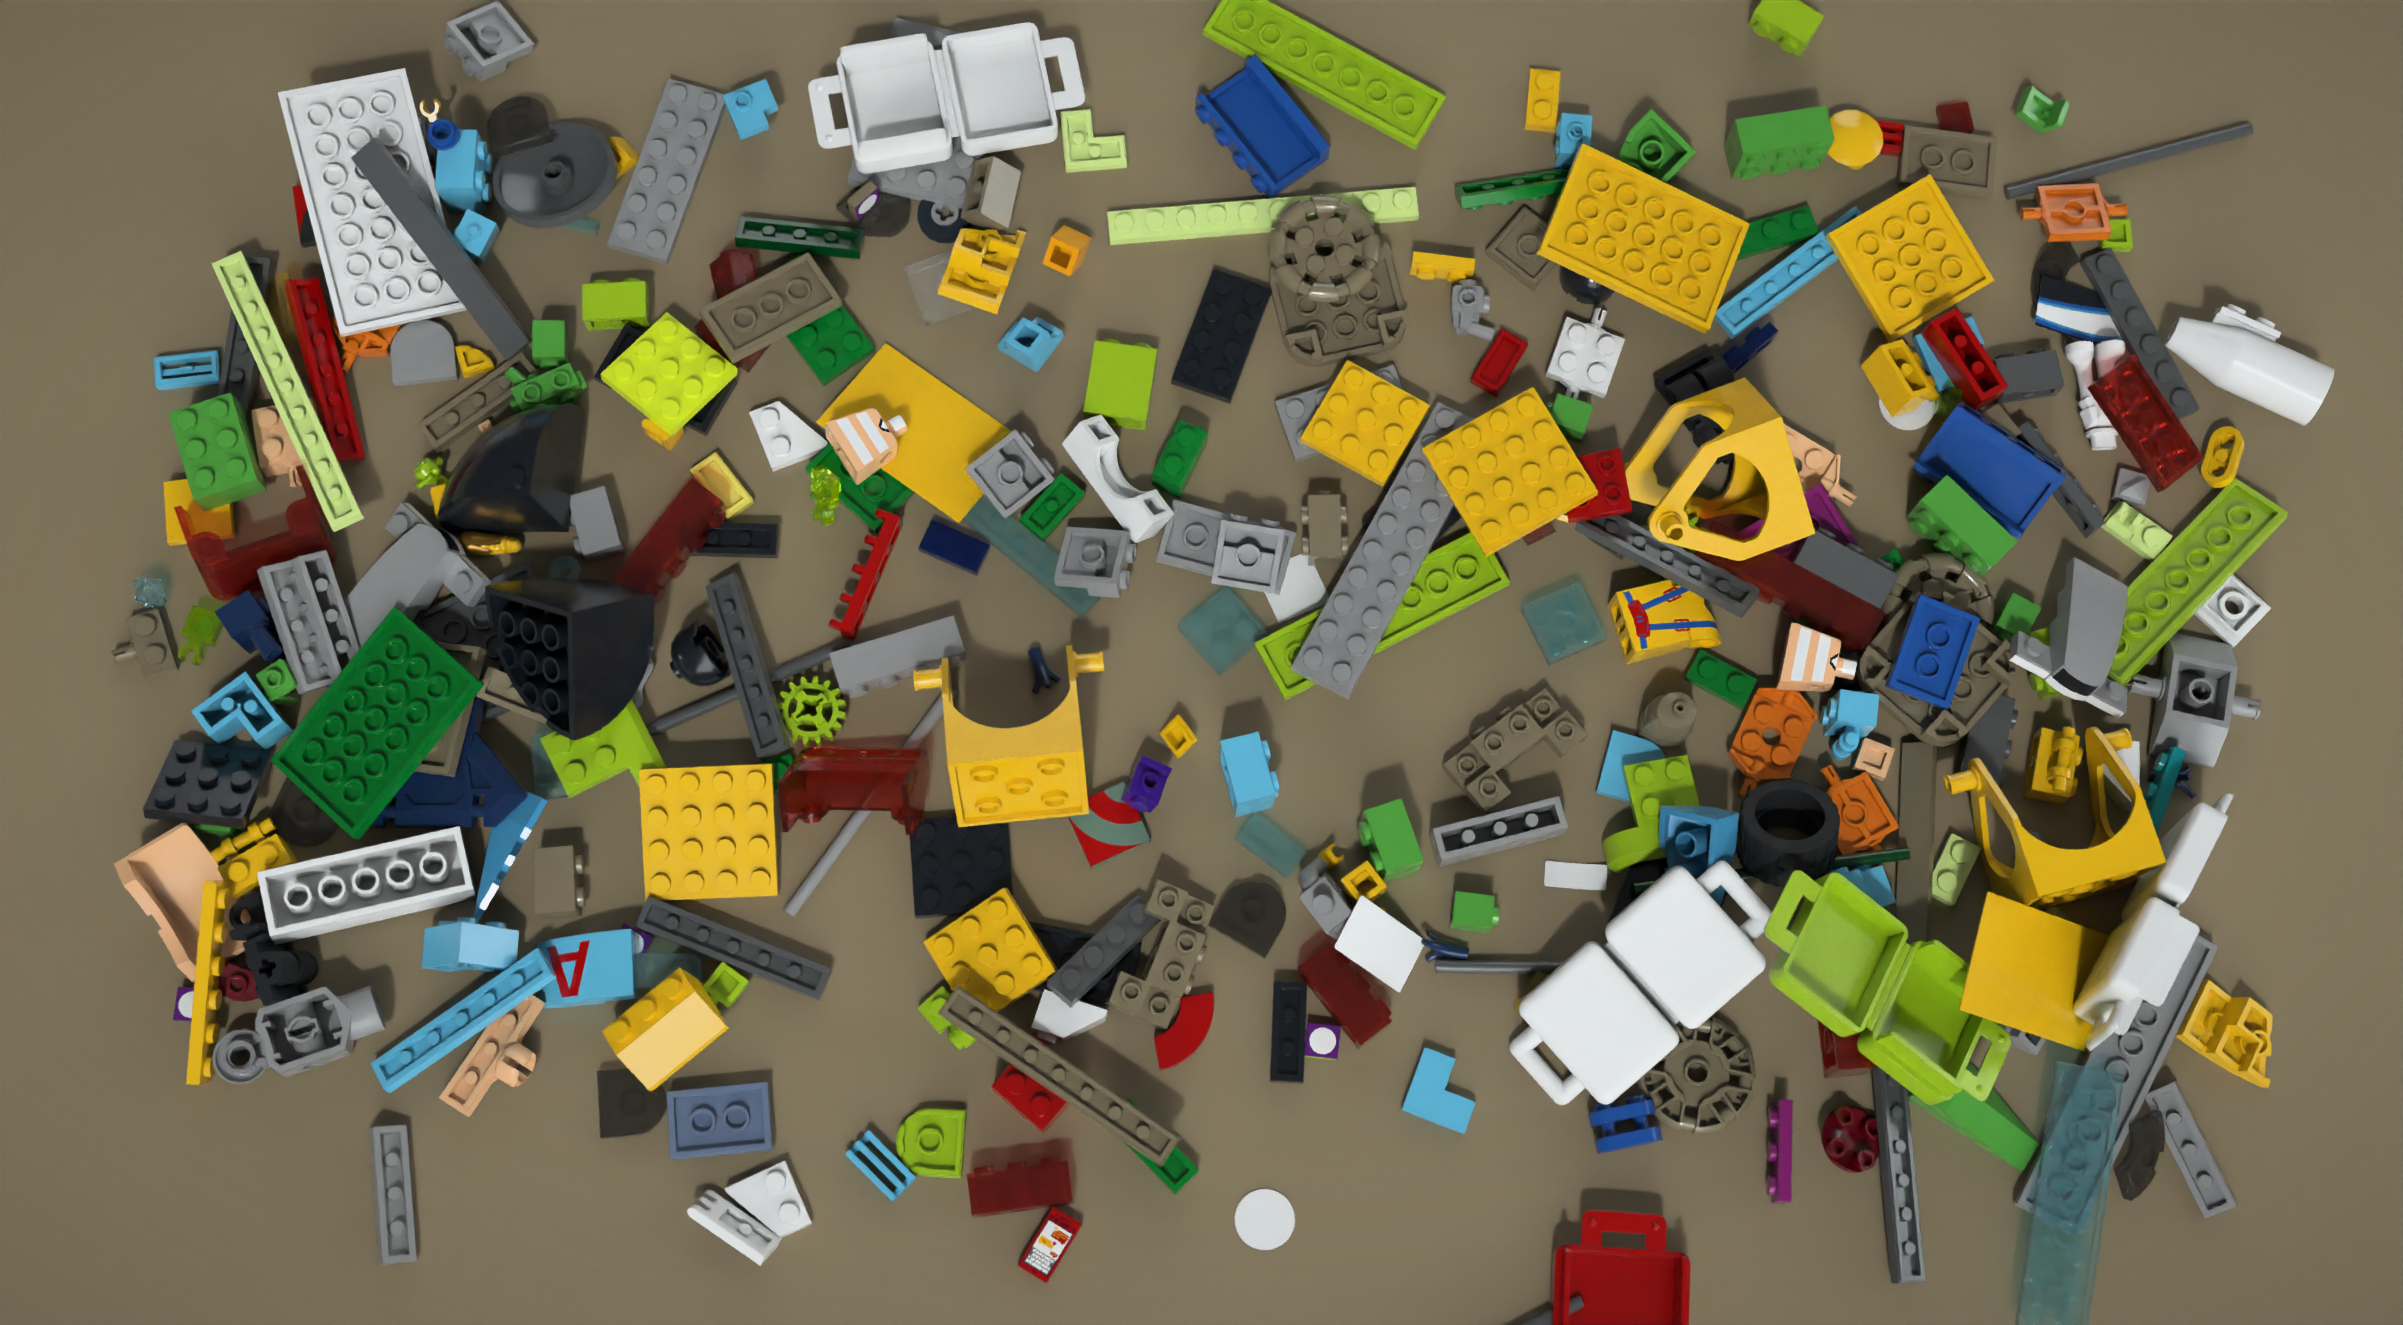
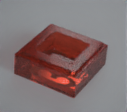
(1955, 117)

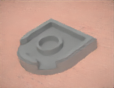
(423, 354)

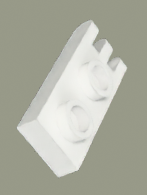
(734, 1226)

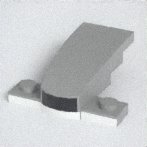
(412, 574)
(2081, 640)

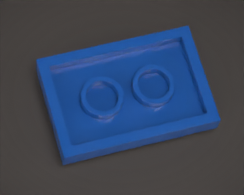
(1932, 652)

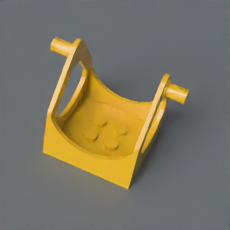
(1761, 481)
(1017, 770)
(2057, 875)

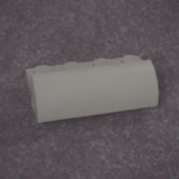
(310, 618)

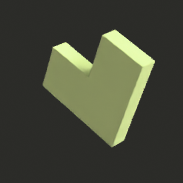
(1087, 152)

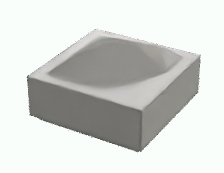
(2131, 488)

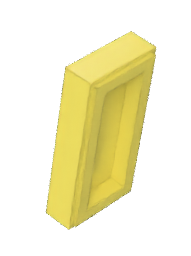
(719, 480)

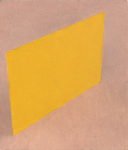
(941, 434)
(2030, 971)

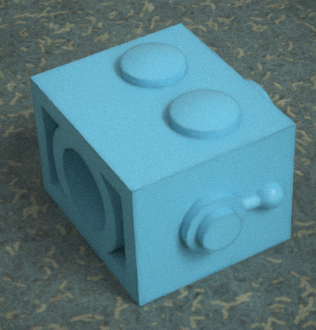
(1570, 134)
(476, 235)

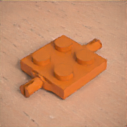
(2073, 212)
(1861, 810)

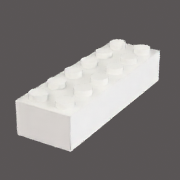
(366, 885)

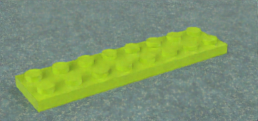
(1327, 68)
(2191, 573)
(1443, 586)

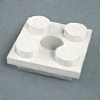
(2228, 626)

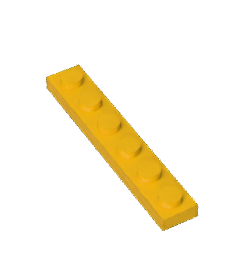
(209, 967)

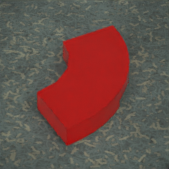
(1187, 1032)

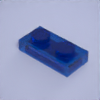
(1756, 341)
(954, 547)

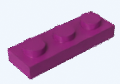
(1780, 1151)

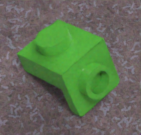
(2040, 111)
(279, 683)

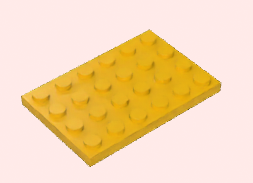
(1643, 238)

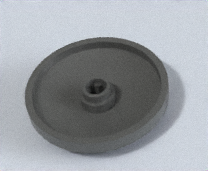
(557, 179)

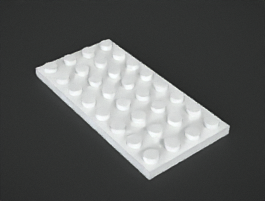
(366, 254)

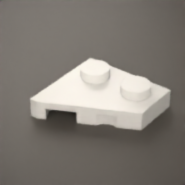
(785, 436)
(773, 1199)

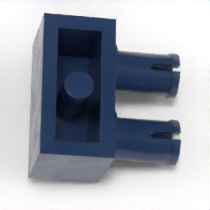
(252, 626)

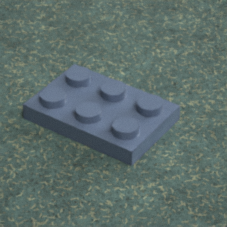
(719, 1121)

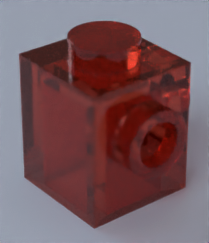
(732, 271)

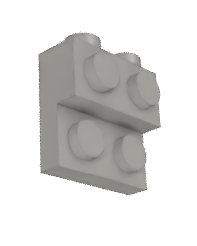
(486, 40)
(1010, 473)
(1248, 553)
(1095, 561)

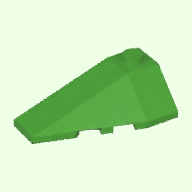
(1656, 149)
(1986, 1124)

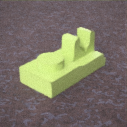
(2136, 531)

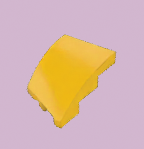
(981, 267)
(2229, 1032)

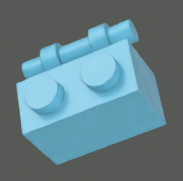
(1850, 719)

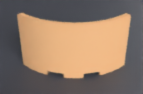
(168, 884)

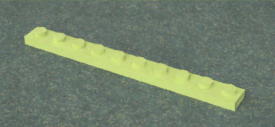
(1246, 216)
(288, 391)

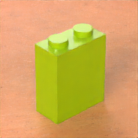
(1121, 383)

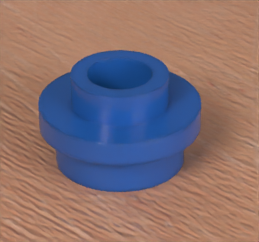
(443, 126)

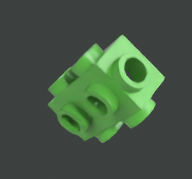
(552, 387)

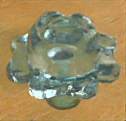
(150, 591)

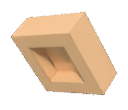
(1873, 758)

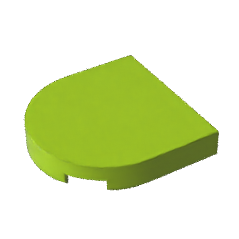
(933, 1142)

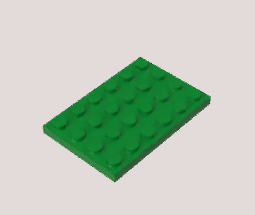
(376, 723)

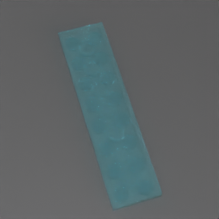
(2070, 1196)

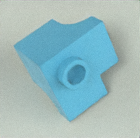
(750, 108)
(1031, 342)

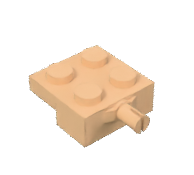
(274, 444)

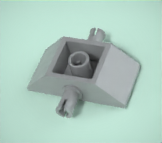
(2196, 719)

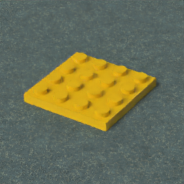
(1909, 258)
(1509, 471)
(709, 831)

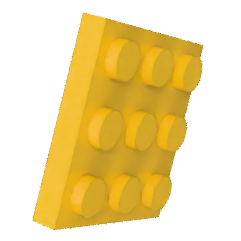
(1365, 423)
(992, 952)

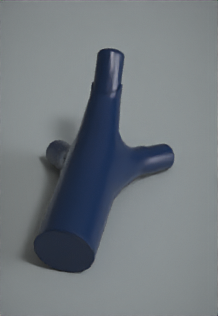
(1041, 671)
(2180, 784)
(1443, 948)

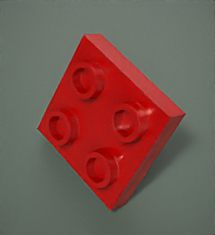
(1609, 478)

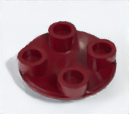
(1850, 1139)

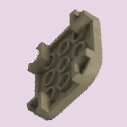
(1342, 329)
(1982, 680)

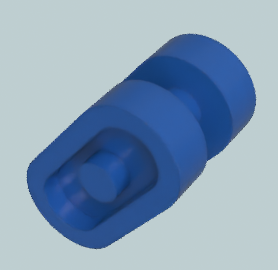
(1637, 1109)

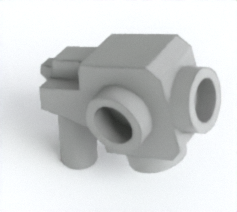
(1467, 307)

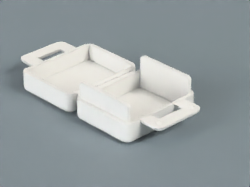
(912, 99)
(2153, 938)
(1664, 963)

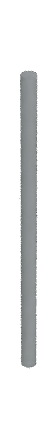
(857, 819)

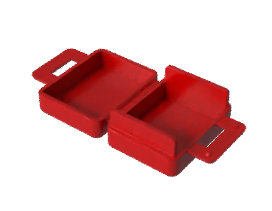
(1620, 1283)

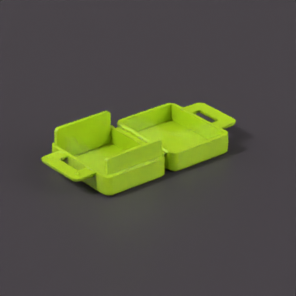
(1858, 974)

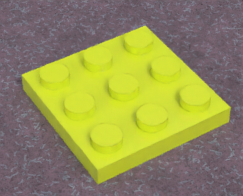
(669, 374)

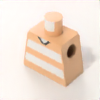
(865, 441)
(1812, 661)

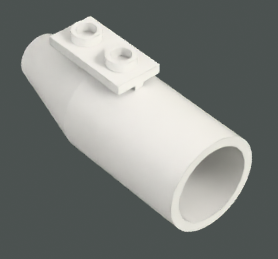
(2249, 363)

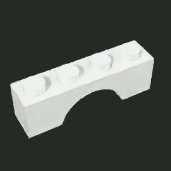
(1094, 451)

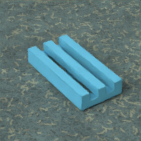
(190, 381)
(860, 1146)

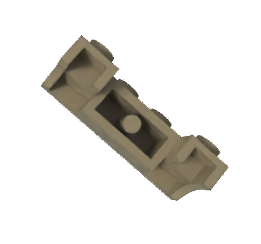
(1497, 747)
(1172, 958)

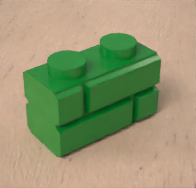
(1179, 458)

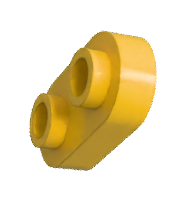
(2221, 459)

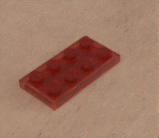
(2145, 423)

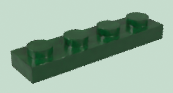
(799, 237)

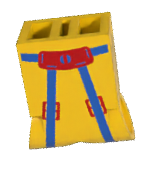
(1661, 621)

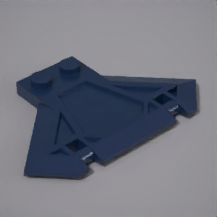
(454, 801)

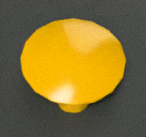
(1856, 138)

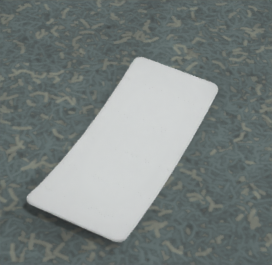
(1575, 875)

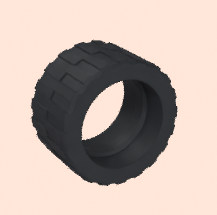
(1792, 806)

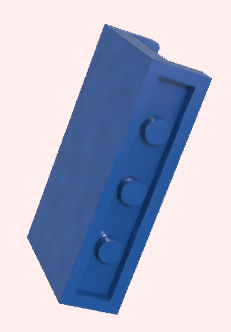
(1262, 129)
(1991, 468)

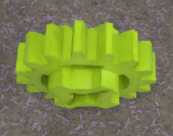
(821, 703)

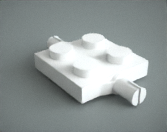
(1585, 356)

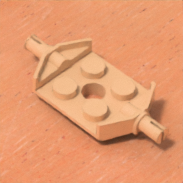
(1818, 466)

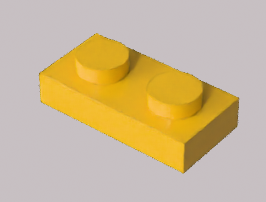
(1542, 100)
(1431, 266)

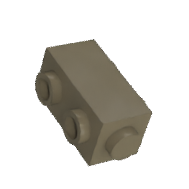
(1323, 521)

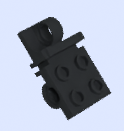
(1691, 379)
(276, 968)

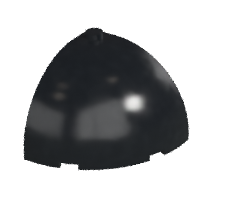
(517, 474)
(573, 647)

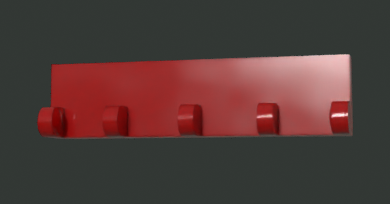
(869, 574)

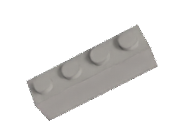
(895, 656)
(1498, 831)

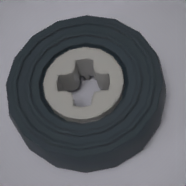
(934, 227)

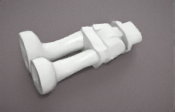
(2095, 421)

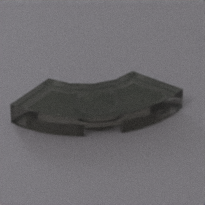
(2053, 263)
(2138, 1165)

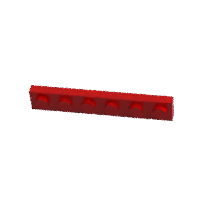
(324, 368)

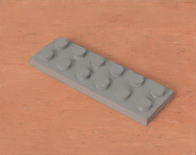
(667, 172)

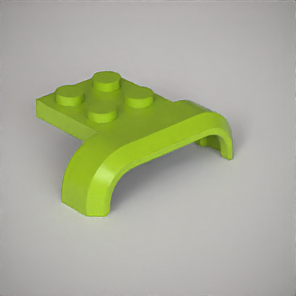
(603, 754)
(1648, 788)

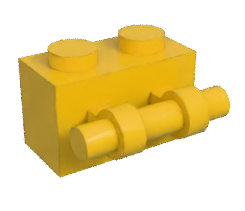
(1899, 378)
(2053, 765)
(243, 867)

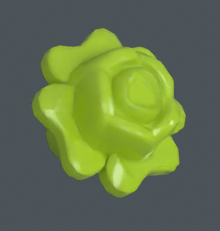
(429, 472)

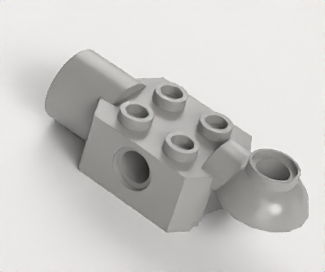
(300, 1034)

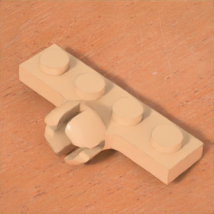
(494, 1058)

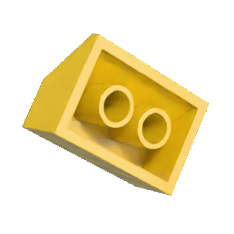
(665, 1029)

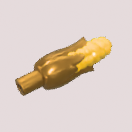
(485, 544)

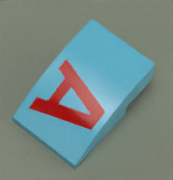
(590, 969)

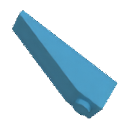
(1698, 838)
(504, 846)

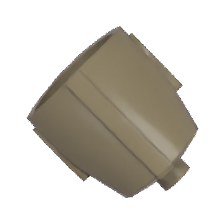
(1667, 719)

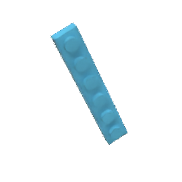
(1780, 281)
(463, 1020)

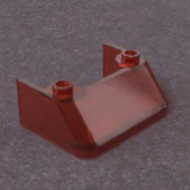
(235, 571)
(855, 780)

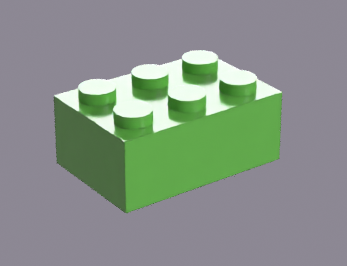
(1778, 142)
(217, 452)
(1960, 527)

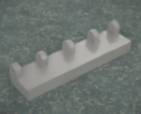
(2191, 1151)
(392, 1194)

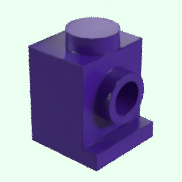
(1143, 775)

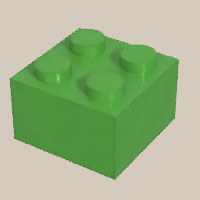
(1390, 841)

